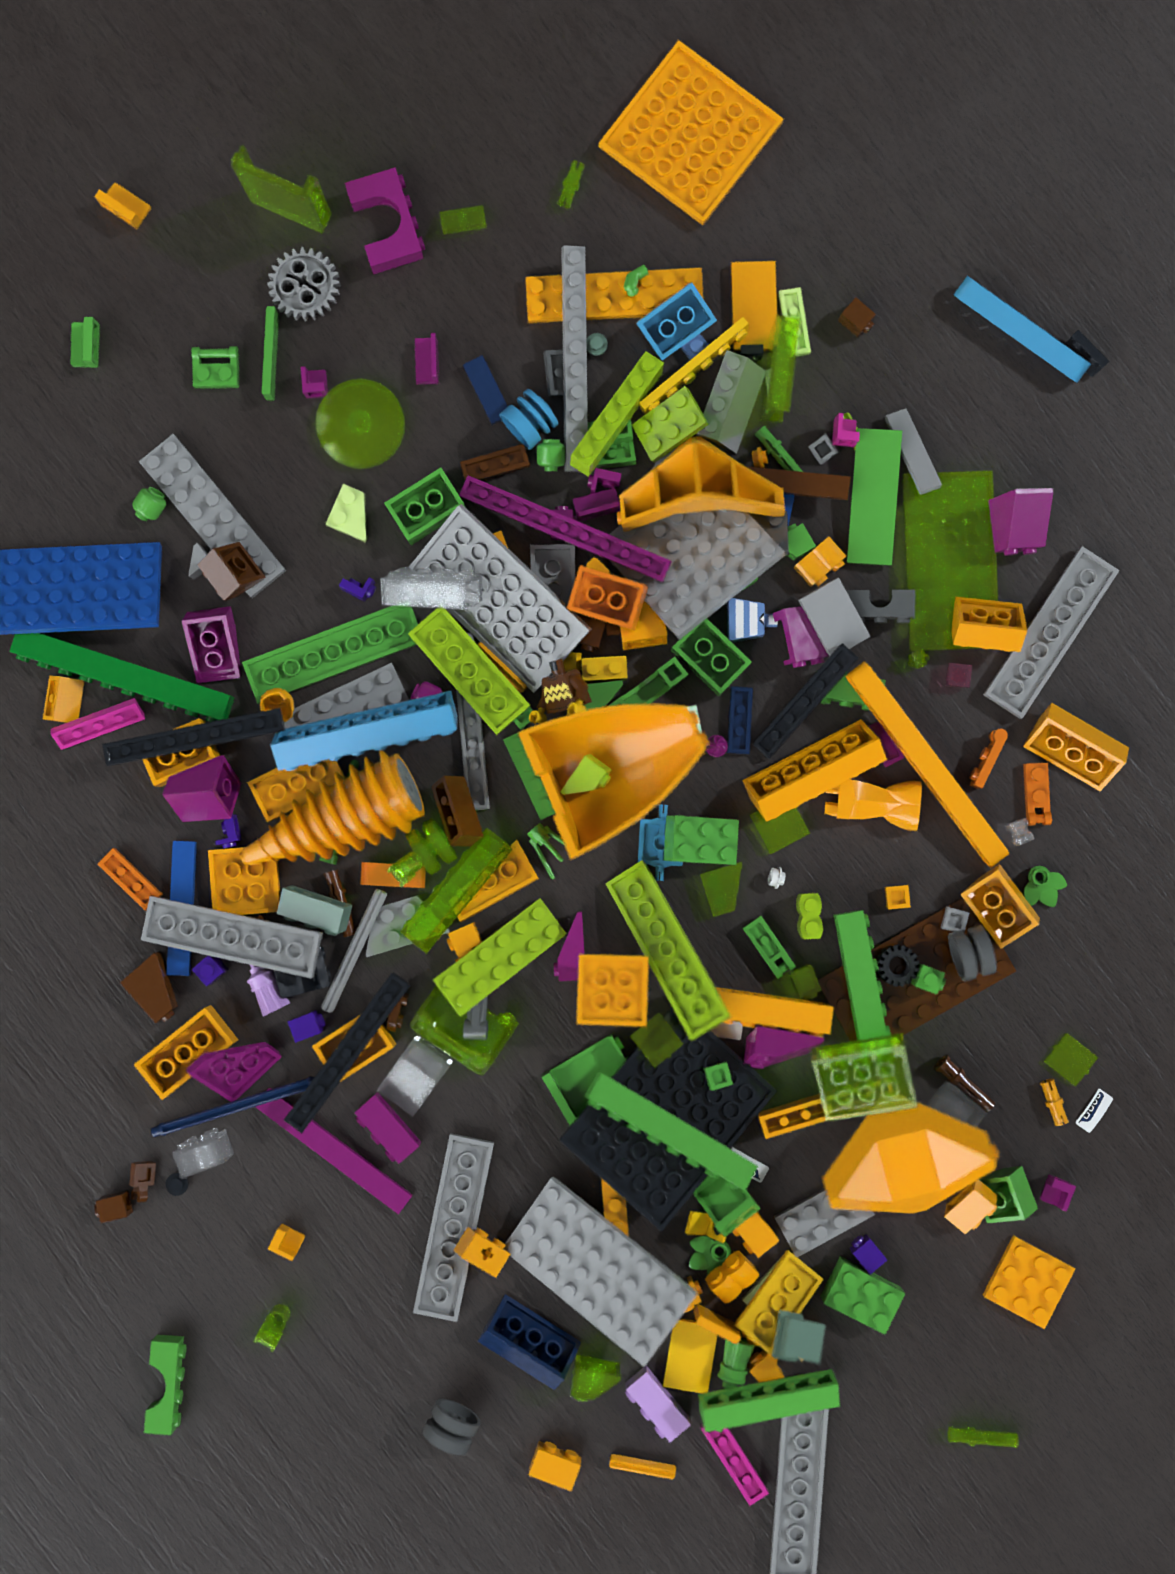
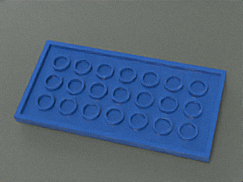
(80, 588)

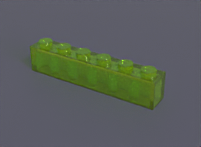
(455, 890)

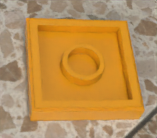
(716, 1323)

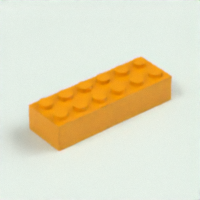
(814, 770)
(777, 1011)

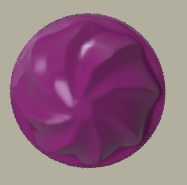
(717, 746)

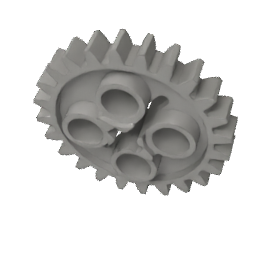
(314, 268)

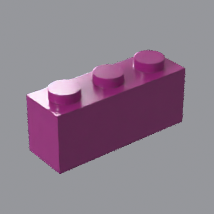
(387, 1128)

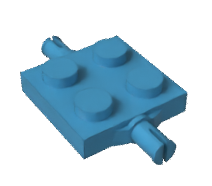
(652, 843)

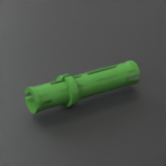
(778, 452)

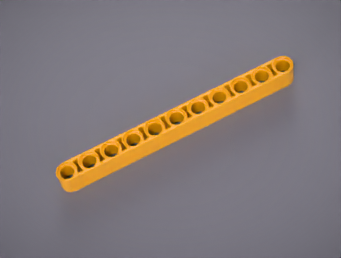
(927, 764)

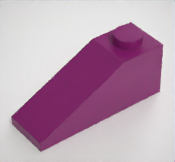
(568, 959)

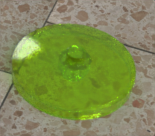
(360, 423)

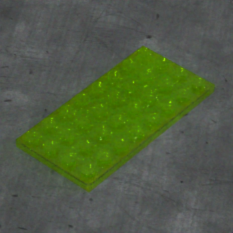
(947, 552)

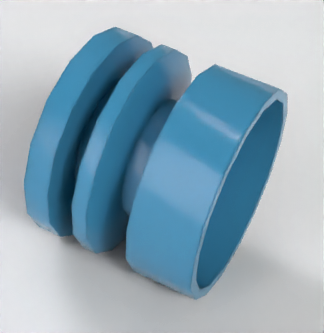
(532, 416)

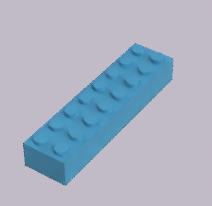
(365, 731)

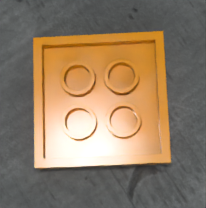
(242, 887)
(612, 990)
(1028, 1282)

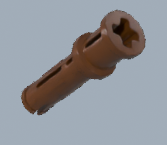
(957, 1077)

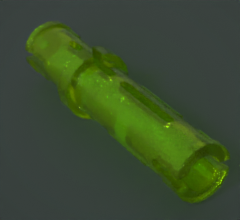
(982, 1437)

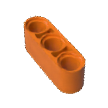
(377, 875)

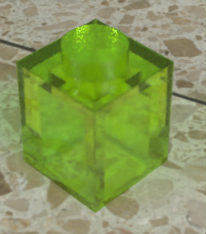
(805, 982)

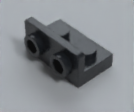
(1087, 350)

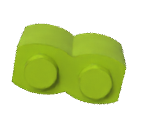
(809, 908)

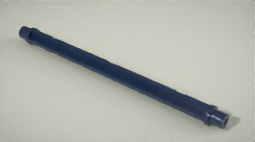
(232, 1107)

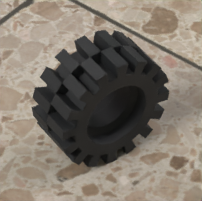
(910, 960)

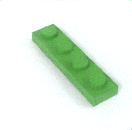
(531, 781)

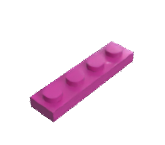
(97, 724)
(737, 1464)

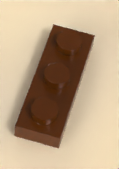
(496, 463)

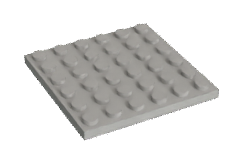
(711, 562)

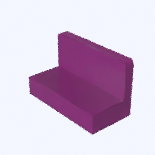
(427, 360)
(596, 504)

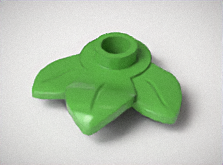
(1046, 888)
(704, 1256)

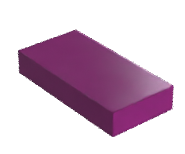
(890, 749)

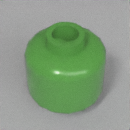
(550, 454)
(149, 504)

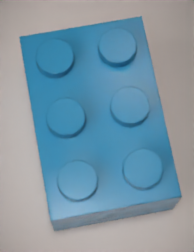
(676, 321)

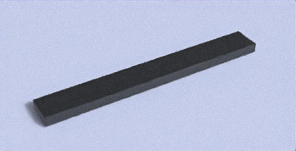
(193, 737)
(347, 1052)

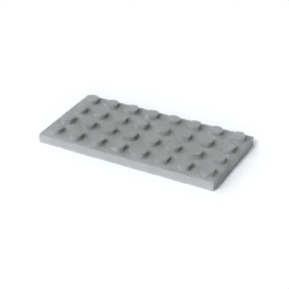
(518, 611)
(599, 1271)

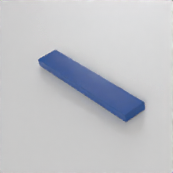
(182, 890)

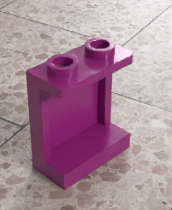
(800, 638)

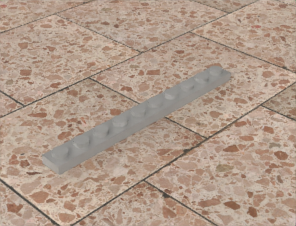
(574, 349)

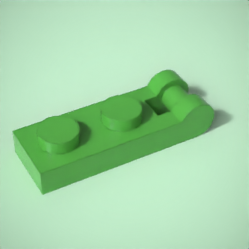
(768, 946)

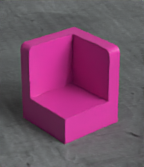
(844, 432)

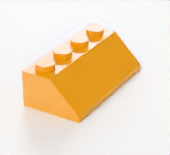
(1076, 747)

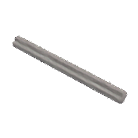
(354, 950)

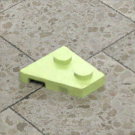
(349, 513)

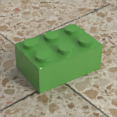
(424, 506)
(711, 656)
(701, 840)
(862, 1295)

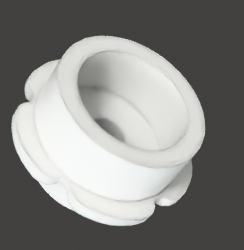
(776, 877)

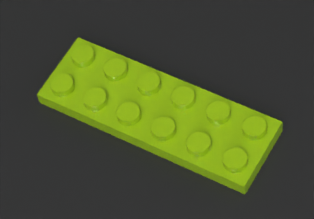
(469, 670)
(499, 957)

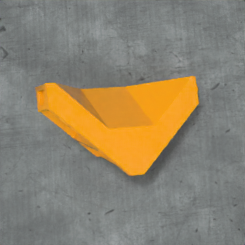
(697, 480)
(908, 1161)

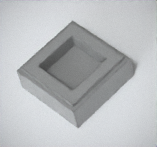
(954, 920)

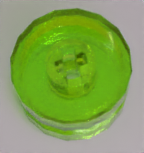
(431, 846)

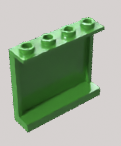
(574, 1076)

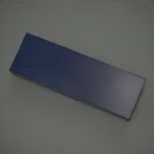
(485, 388)
(739, 720)

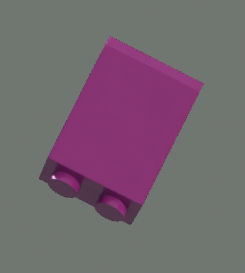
(1020, 520)
(203, 791)

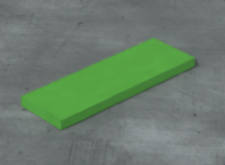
(874, 497)

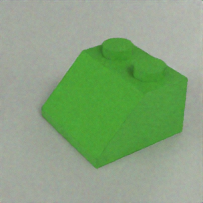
(1013, 1194)

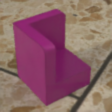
(314, 383)
(1057, 1192)

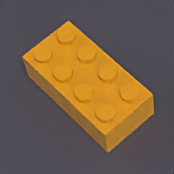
(167, 1063)

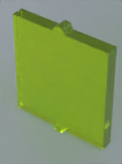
(656, 1040)
(1071, 1059)

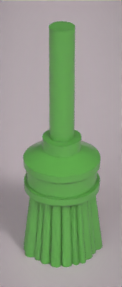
(734, 1364)

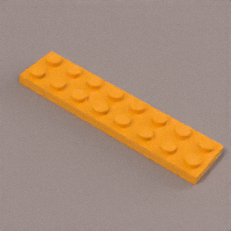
(607, 295)

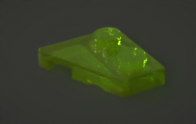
(722, 888)

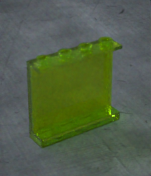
(284, 198)
(779, 368)

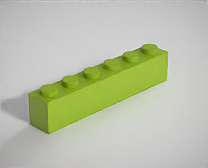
(616, 414)

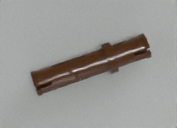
(338, 892)

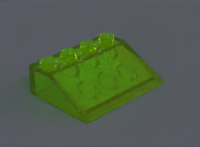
(864, 1077)

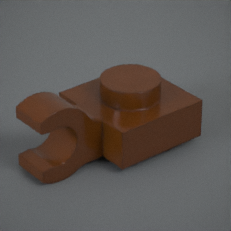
(141, 1176)

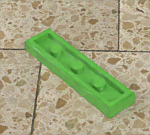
(270, 353)

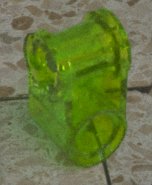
(406, 868)
(272, 1330)

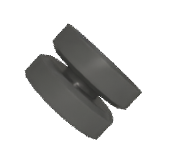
(972, 953)
(451, 1427)

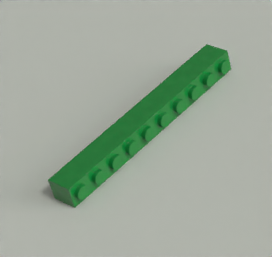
(122, 674)

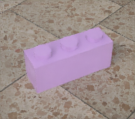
(657, 1404)

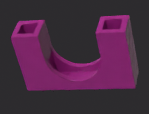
(386, 189)

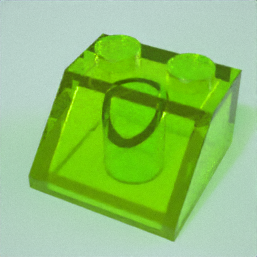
(593, 1377)

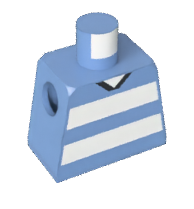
(747, 620)

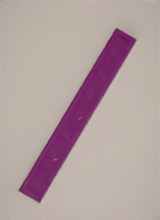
(341, 1157)

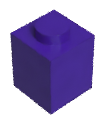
(210, 970)
(306, 1025)
(867, 1253)

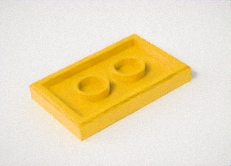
(689, 1357)

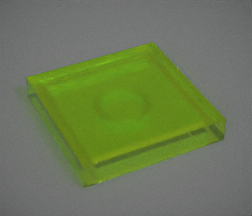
(780, 831)

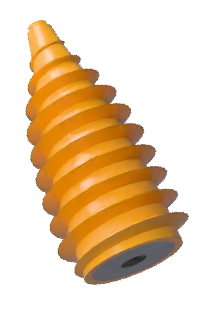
(344, 814)

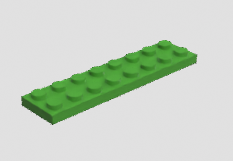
(332, 651)

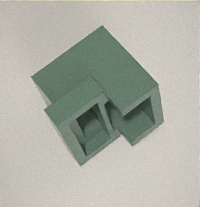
(797, 1338)

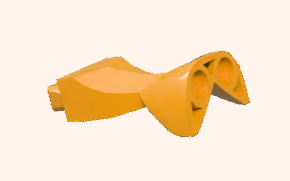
(862, 800)

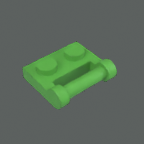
(215, 374)

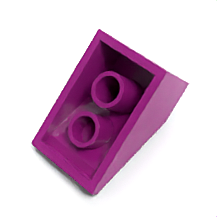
(212, 644)
(774, 1046)

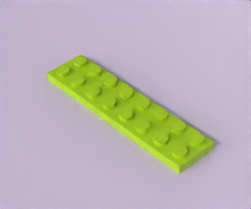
(668, 950)

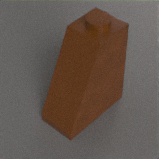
(152, 988)

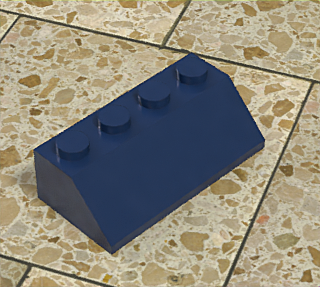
(530, 1342)

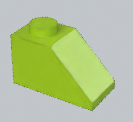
(588, 776)

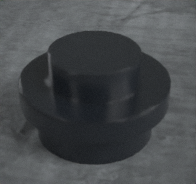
(176, 1185)

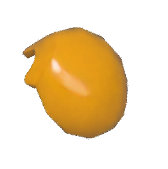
(278, 698)

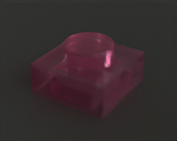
(959, 675)

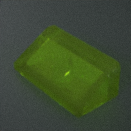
(463, 219)

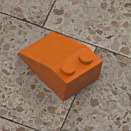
(607, 597)

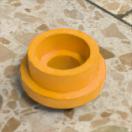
(759, 457)

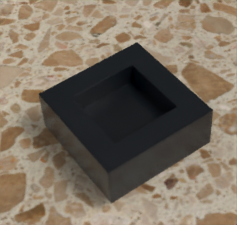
(753, 352)

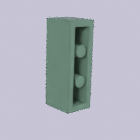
(314, 910)

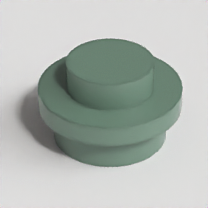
(596, 344)

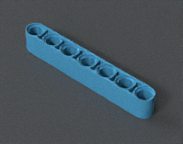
(1022, 329)

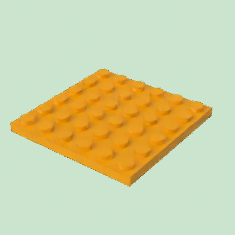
(690, 132)

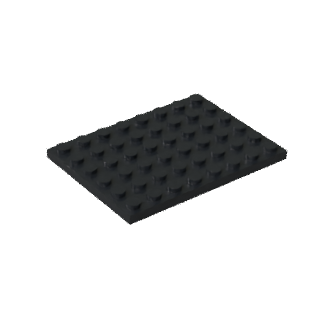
(642, 1170)

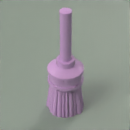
(265, 987)

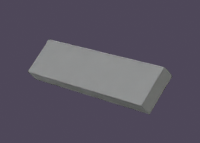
(914, 452)

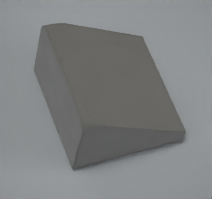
(823, 448)

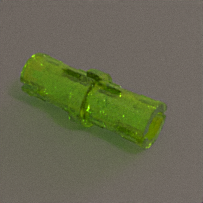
(571, 184)

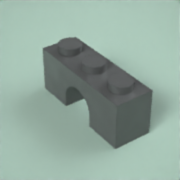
(900, 608)

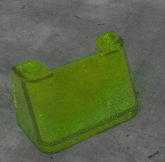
(444, 1029)

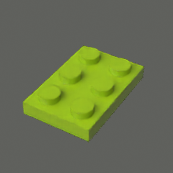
(670, 424)

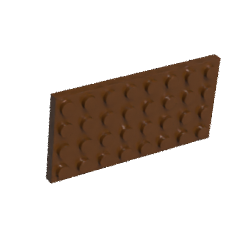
(910, 1005)

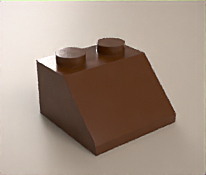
(230, 570)

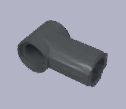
(476, 1023)

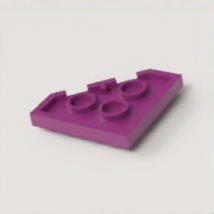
(234, 1069)

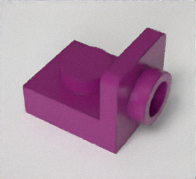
(608, 479)

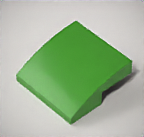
(621, 451)

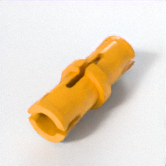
(1054, 1102)

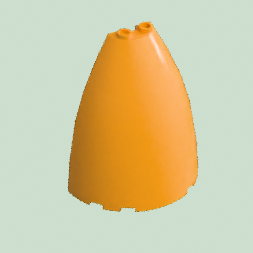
(642, 744)

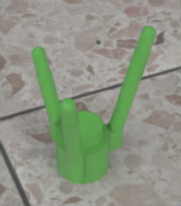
(540, 836)

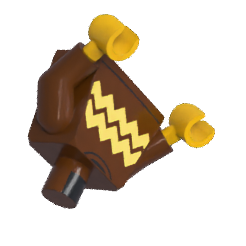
(561, 692)

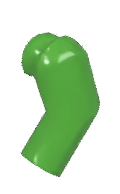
(632, 278)

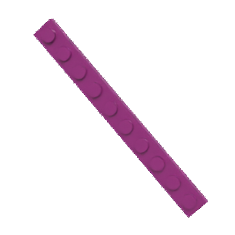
(565, 529)

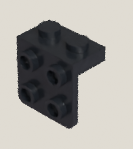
(293, 984)

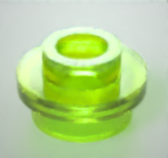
(918, 659)

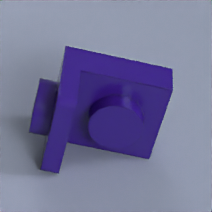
(354, 588)
(232, 829)

